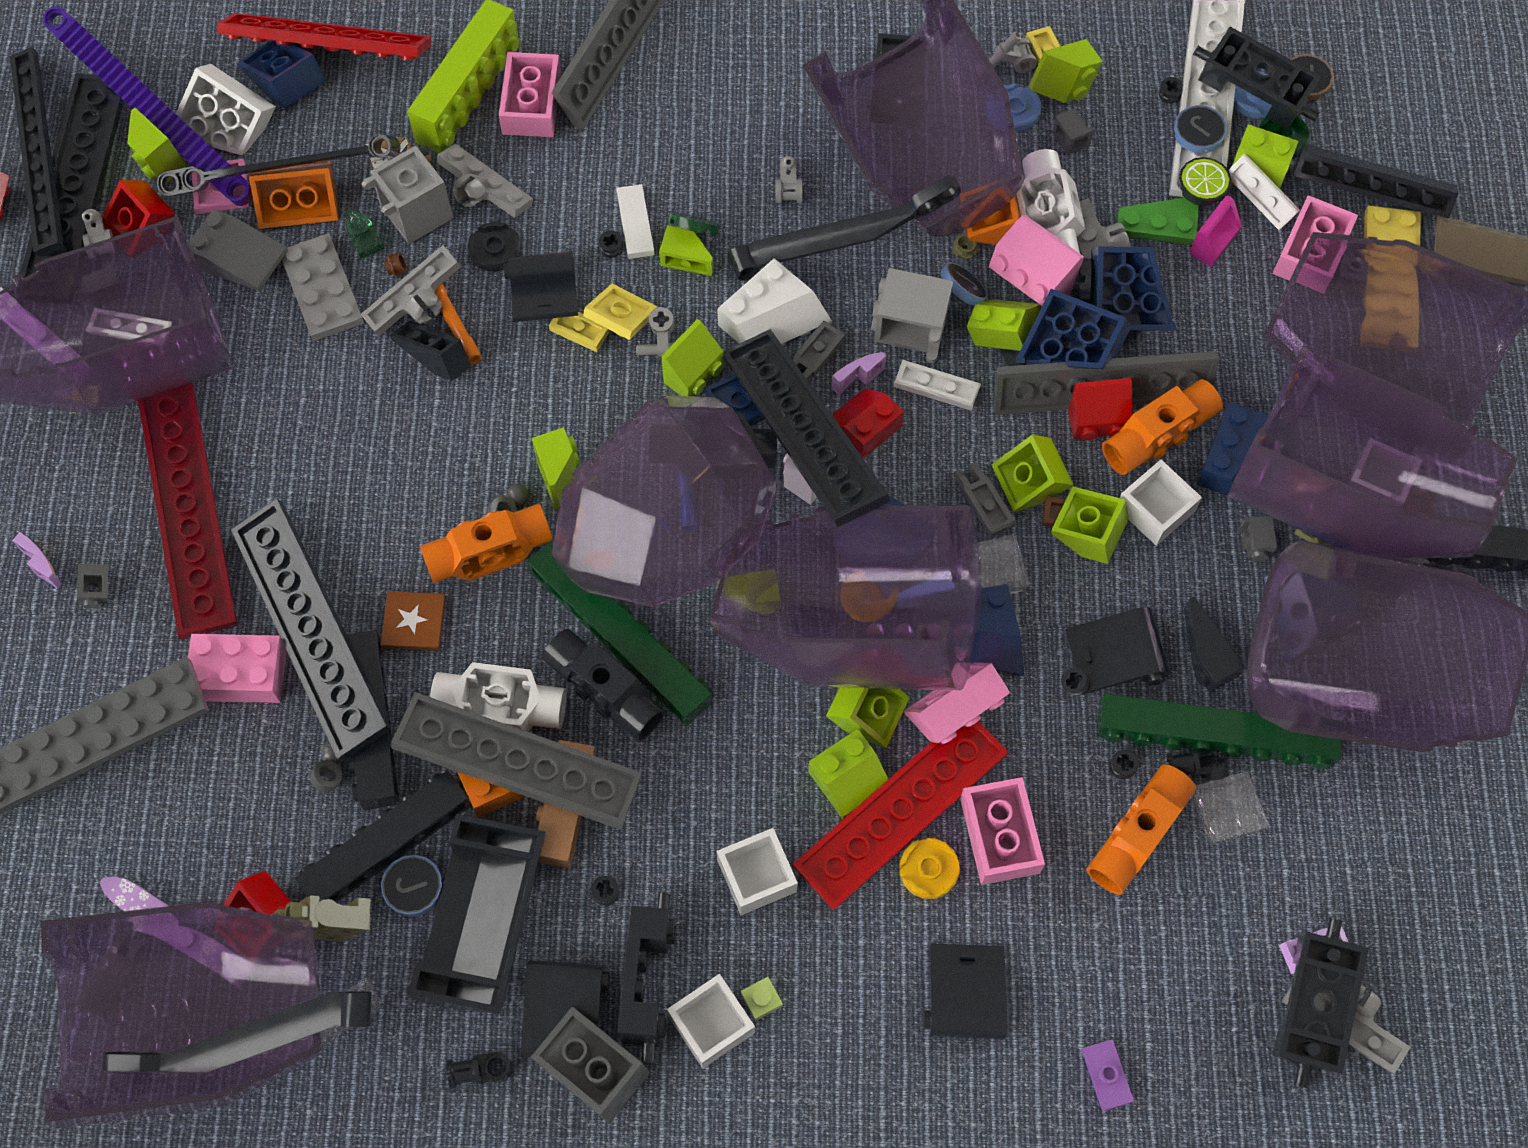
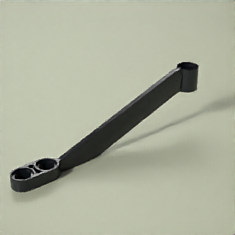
(184, 186)
(840, 234)
(252, 1038)

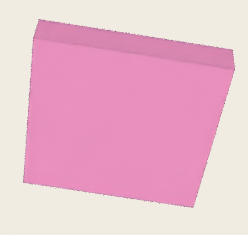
(212, 198)

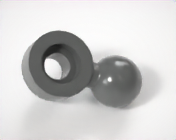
(516, 496)
(327, 768)

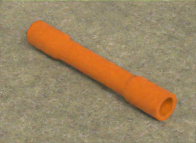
(457, 326)

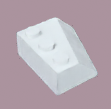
(224, 110)
(774, 302)

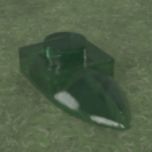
(362, 234)

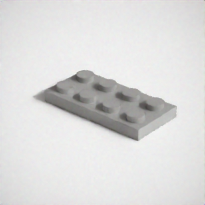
(321, 287)

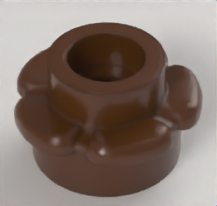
(395, 264)

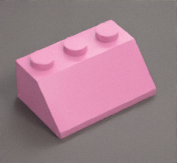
(1035, 260)
(948, 710)

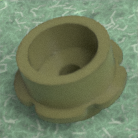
(963, 241)

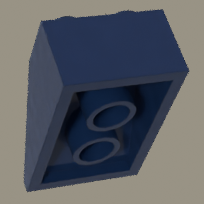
(282, 72)

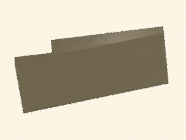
(1484, 249)

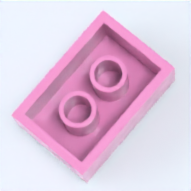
(526, 96)
(1313, 217)
(239, 667)
(1002, 831)

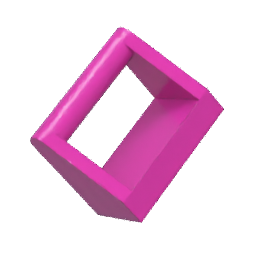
(1217, 232)

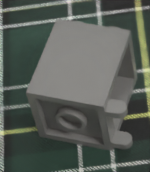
(411, 194)
(911, 311)

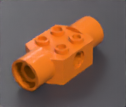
(1161, 425)
(486, 544)
(1147, 824)

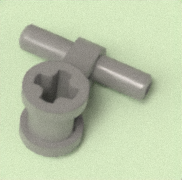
(1015, 51)
(788, 182)
(94, 234)
(661, 332)

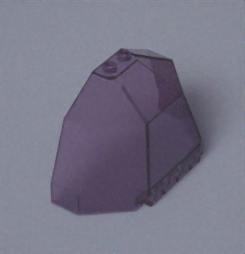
(664, 503)

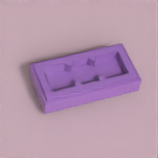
(1107, 1075)

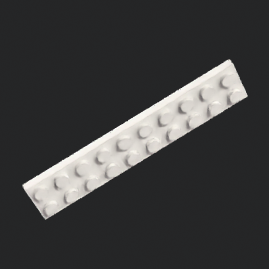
(1207, 27)

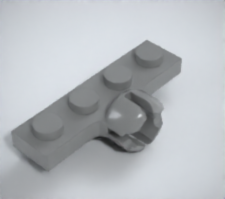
(481, 183)
(1096, 235)
(413, 293)
(1366, 1034)

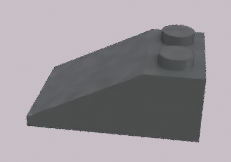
(236, 250)
(591, 1064)

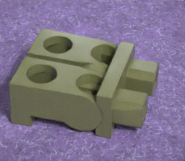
(331, 920)

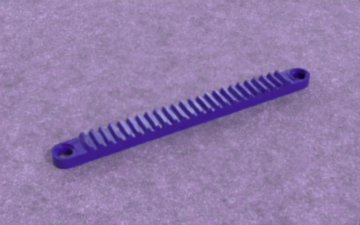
(139, 96)

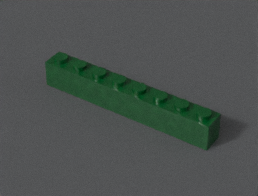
(626, 640)
(1210, 730)

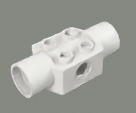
(1051, 197)
(502, 695)

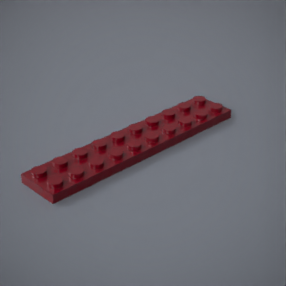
(187, 513)

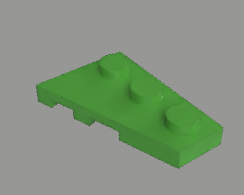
(1161, 221)

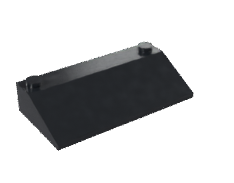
(478, 916)

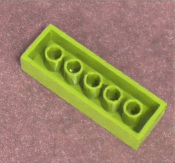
(464, 76)

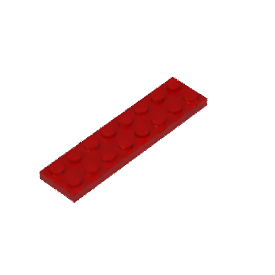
(322, 34)
(897, 813)

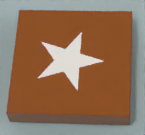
(413, 621)

